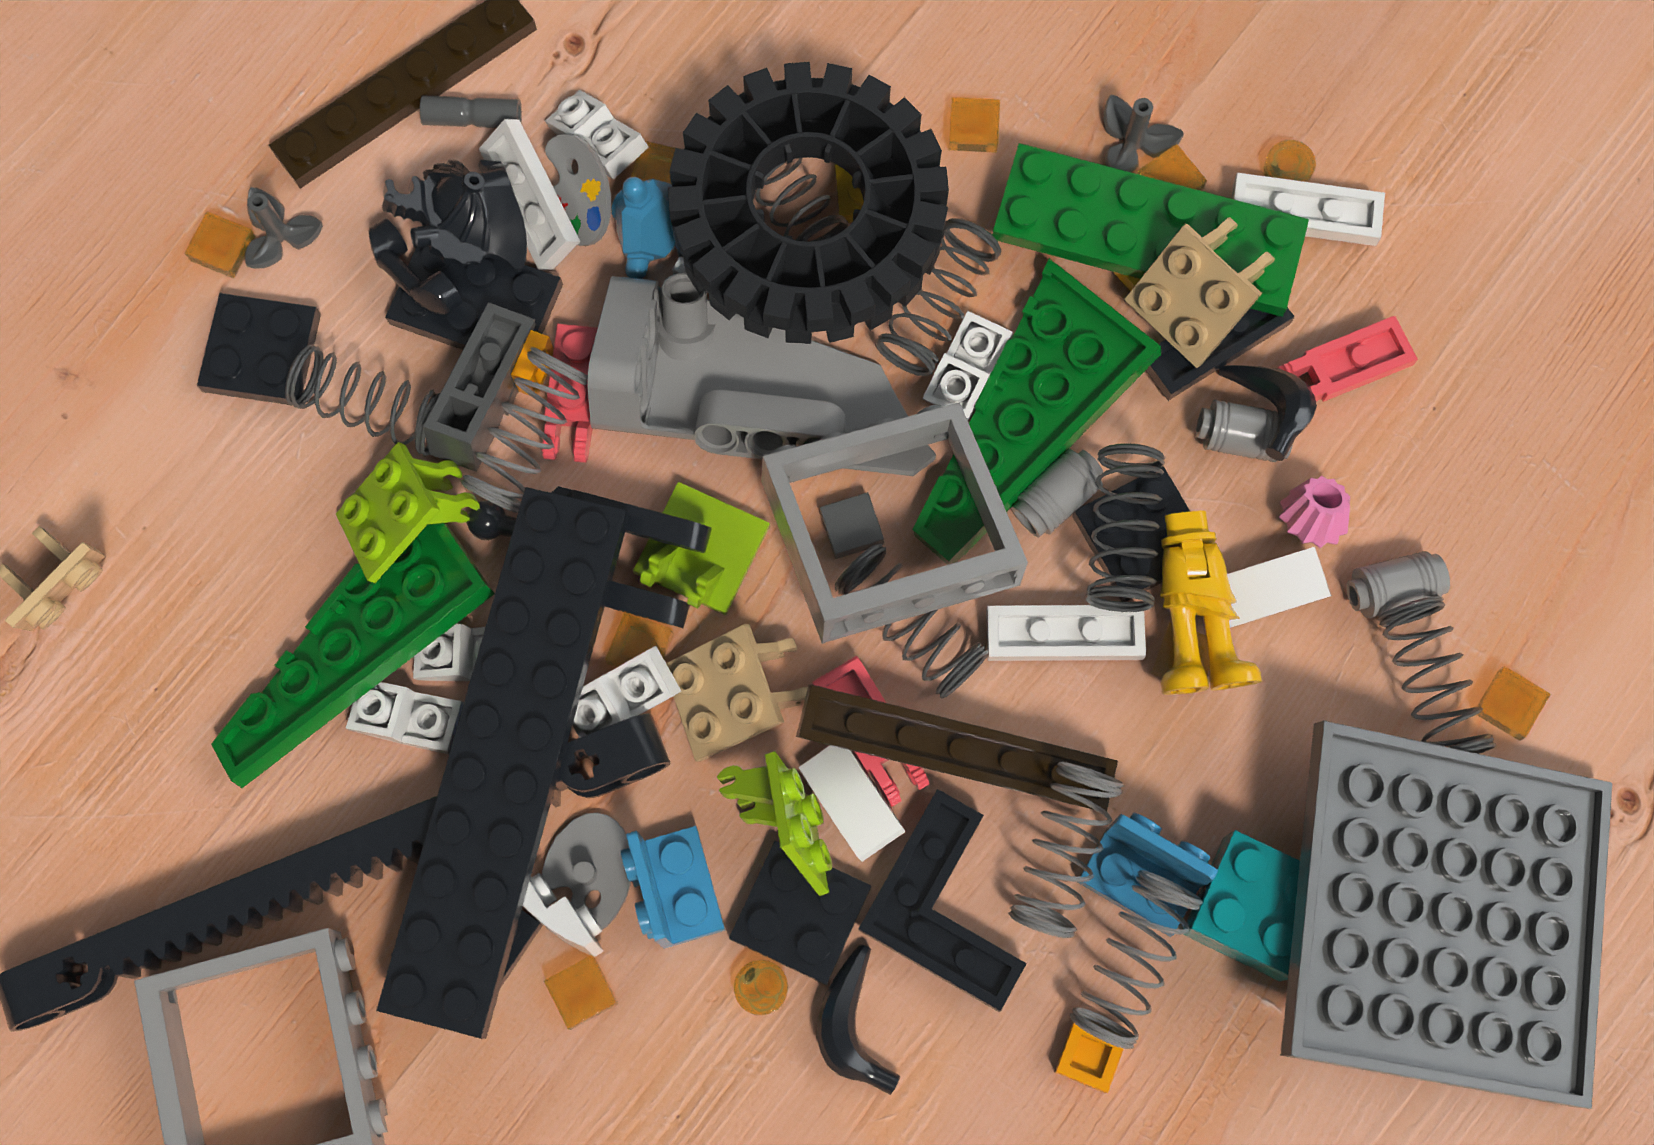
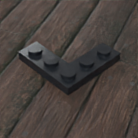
(1176, 373)
(909, 926)

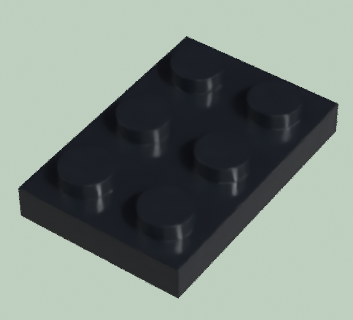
(524, 292)

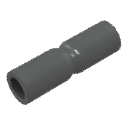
(465, 112)

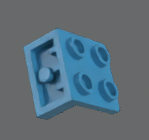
(1135, 846)
(674, 885)

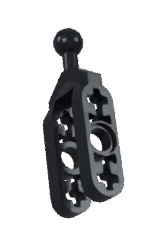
(492, 522)

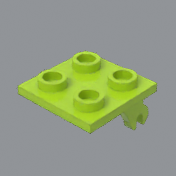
(397, 506)
(709, 576)
(785, 805)

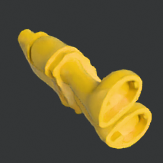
(1199, 585)

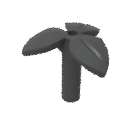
(1132, 127)
(268, 215)

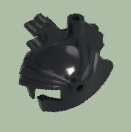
(463, 214)

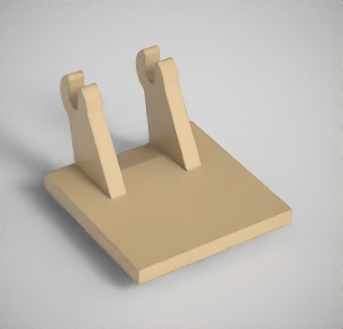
(1194, 293)
(44, 603)
(727, 693)

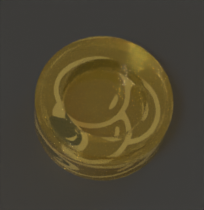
(1290, 161)
(761, 987)

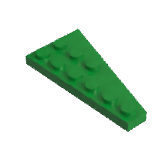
(1042, 395)
(353, 646)

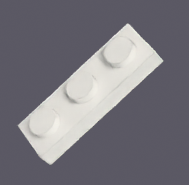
(1332, 210)
(545, 220)
(1063, 633)

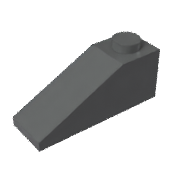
(477, 388)

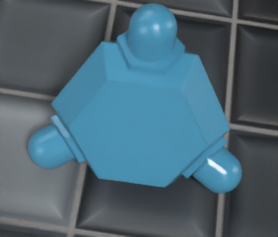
(643, 223)

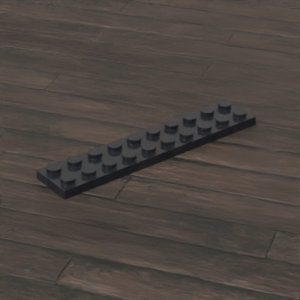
(504, 764)

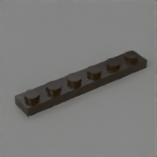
(398, 88)
(945, 745)

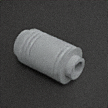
(1237, 429)
(1058, 492)
(1397, 582)

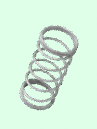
(506, 498)
(1162, 890)
(1047, 919)

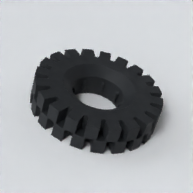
(791, 281)

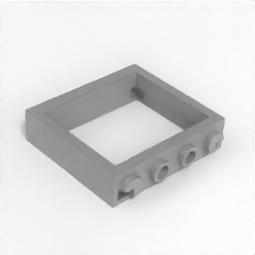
(912, 594)
(346, 1012)

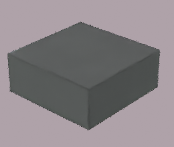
(851, 525)

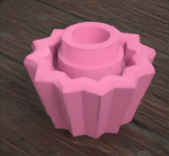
(1317, 511)

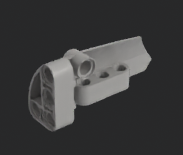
(687, 372)

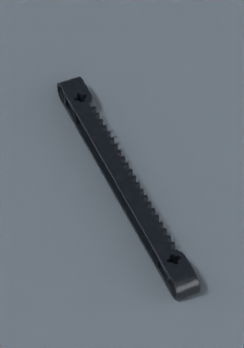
(48, 985)

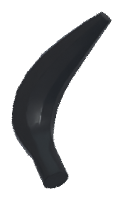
(1287, 392)
(837, 1027)

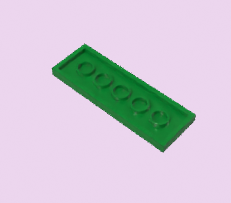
(1129, 219)

